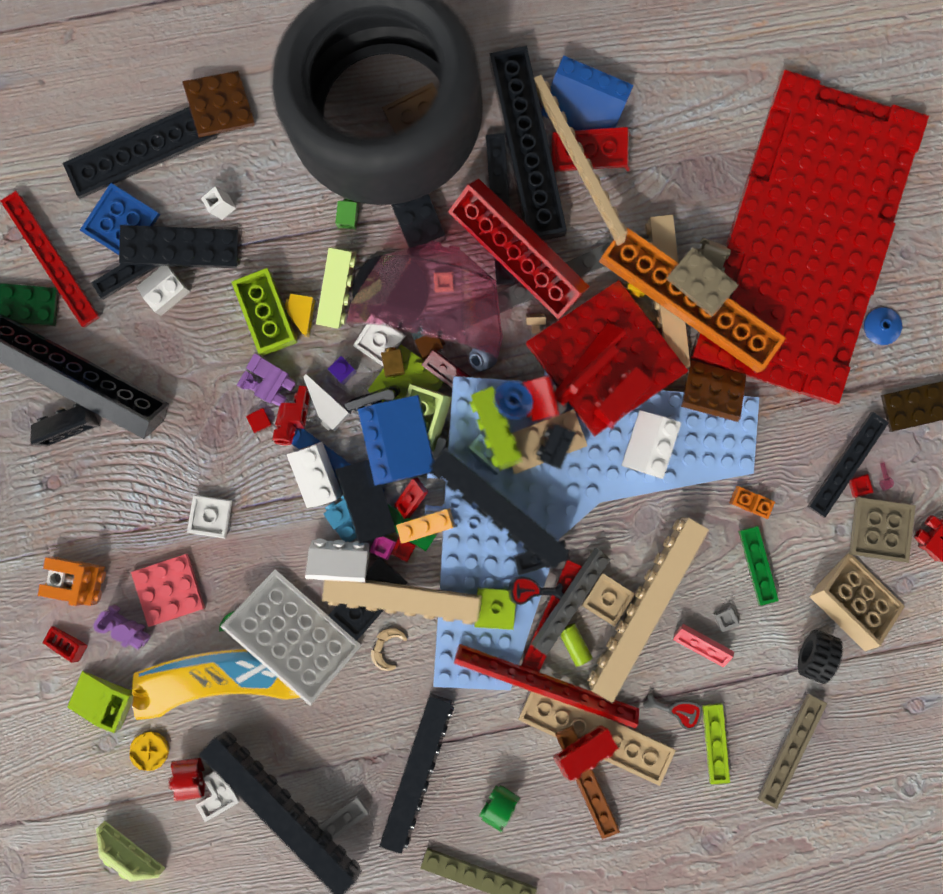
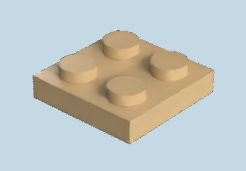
(608, 599)

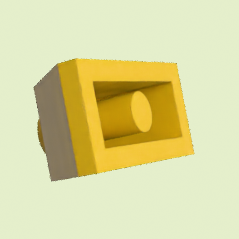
(301, 311)

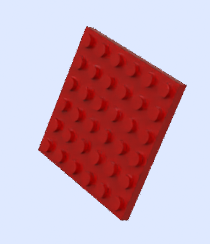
(643, 347)

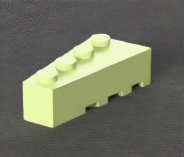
(336, 287)

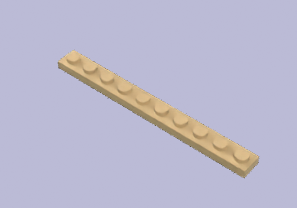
(582, 164)

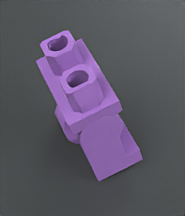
(272, 383)
(121, 628)

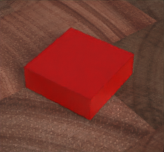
(259, 420)
(860, 485)
(403, 550)

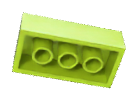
(264, 312)

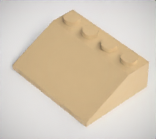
(858, 602)

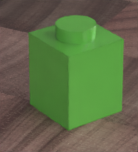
(347, 214)

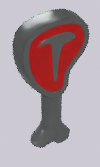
(687, 712)

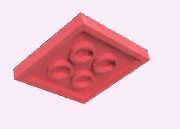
(167, 590)

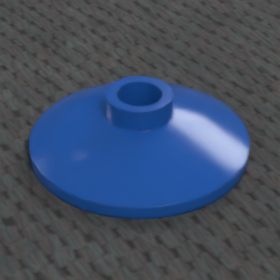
(874, 326)
(517, 395)

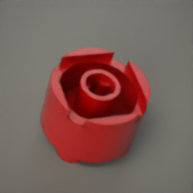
(187, 779)

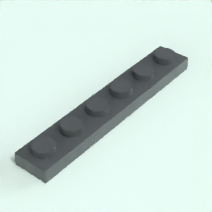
(570, 601)

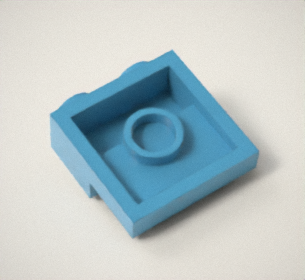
(340, 520)

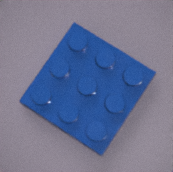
(113, 210)

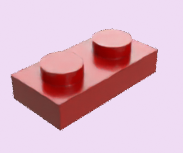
(411, 498)

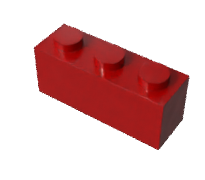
(622, 397)
(586, 753)

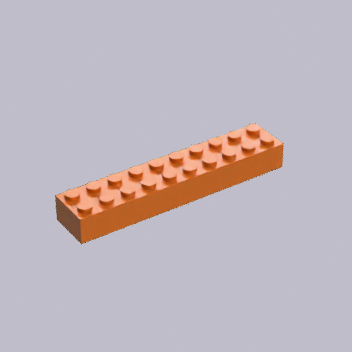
(729, 327)

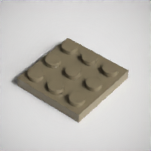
(882, 529)

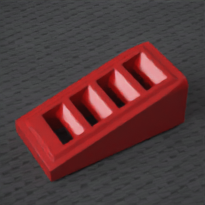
(74, 651)

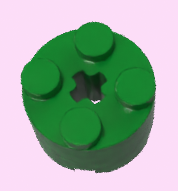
(500, 808)

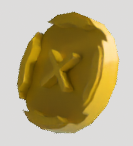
(149, 751)

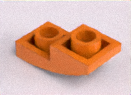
(752, 502)

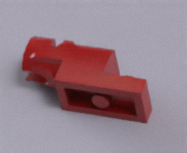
(291, 417)

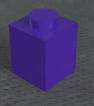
(342, 370)

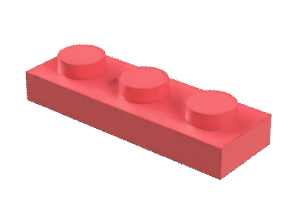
(703, 645)

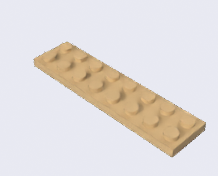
(635, 753)

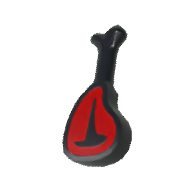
(523, 589)

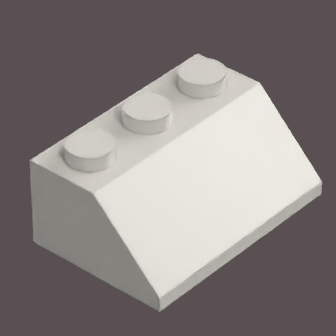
(651, 444)
(314, 475)
(337, 560)

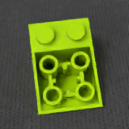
(101, 702)

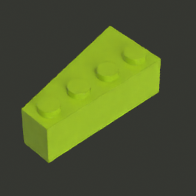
(496, 429)

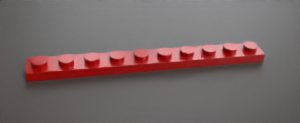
(546, 685)

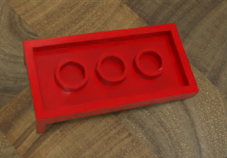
(603, 147)

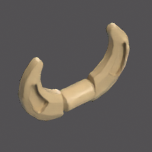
(384, 636)

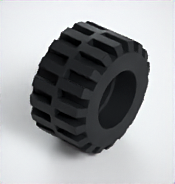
(820, 656)

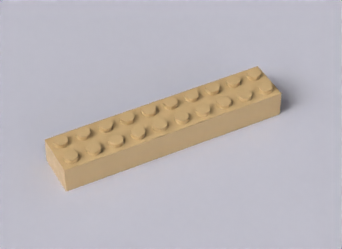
(647, 608)

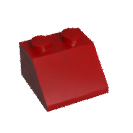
(543, 399)

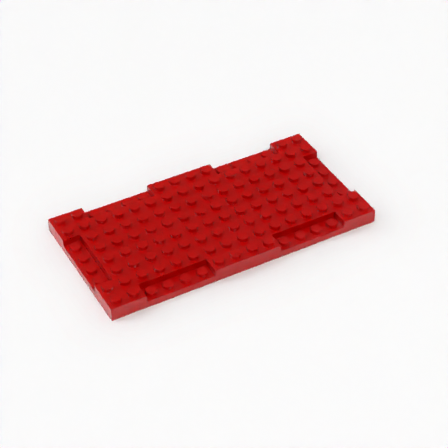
(816, 229)

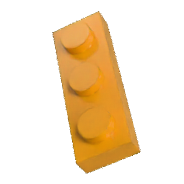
(425, 525)

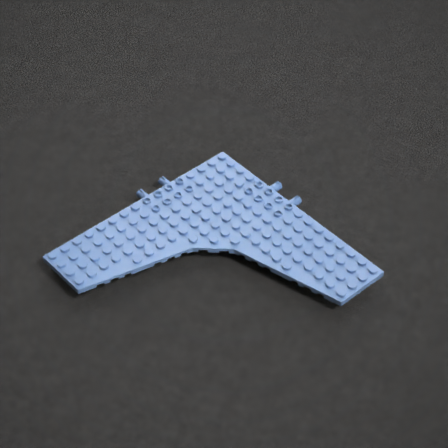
(556, 500)

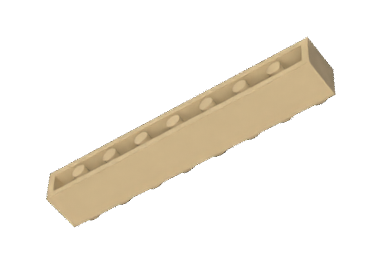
(673, 329)
(405, 599)

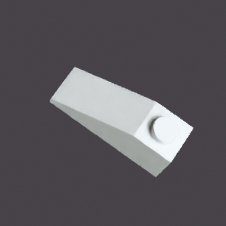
(327, 408)

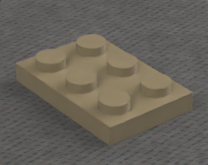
(702, 281)

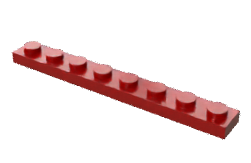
(50, 259)

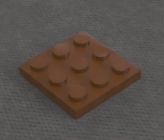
(218, 103)
(714, 391)

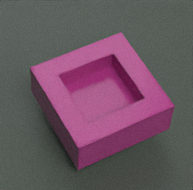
(382, 547)

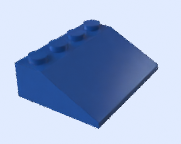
(588, 96)
(396, 440)

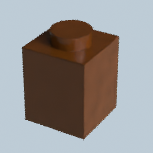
(427, 343)

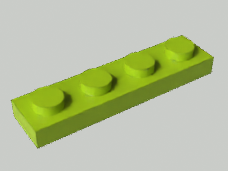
(716, 743)

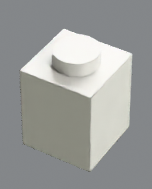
(218, 203)

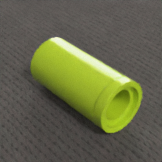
(575, 645)

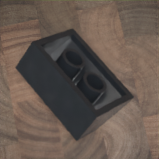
(62, 425)

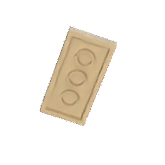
(531, 436)

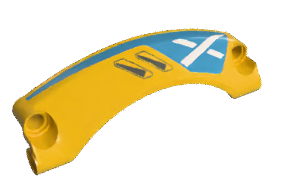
(201, 676)

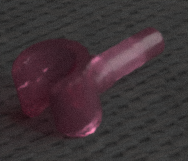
(887, 482)

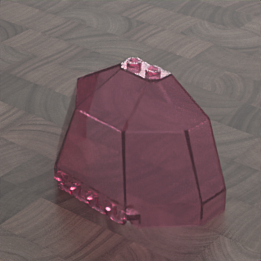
(432, 290)

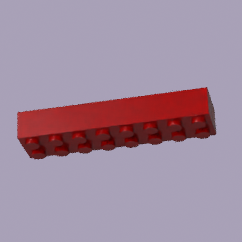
(518, 248)

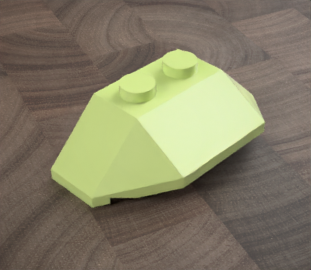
(125, 856)

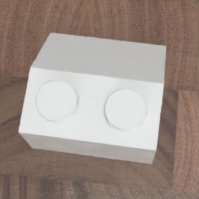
(162, 290)

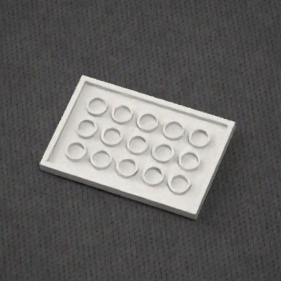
(291, 636)

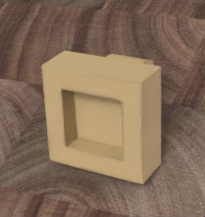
(535, 321)

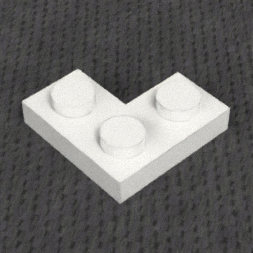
(221, 799)

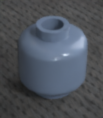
(481, 360)

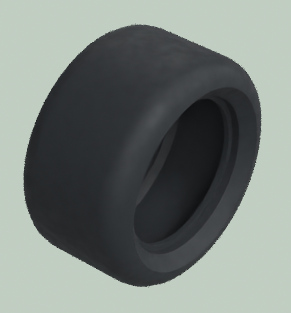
(393, 168)

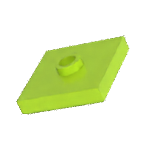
(496, 609)

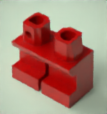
(933, 540)

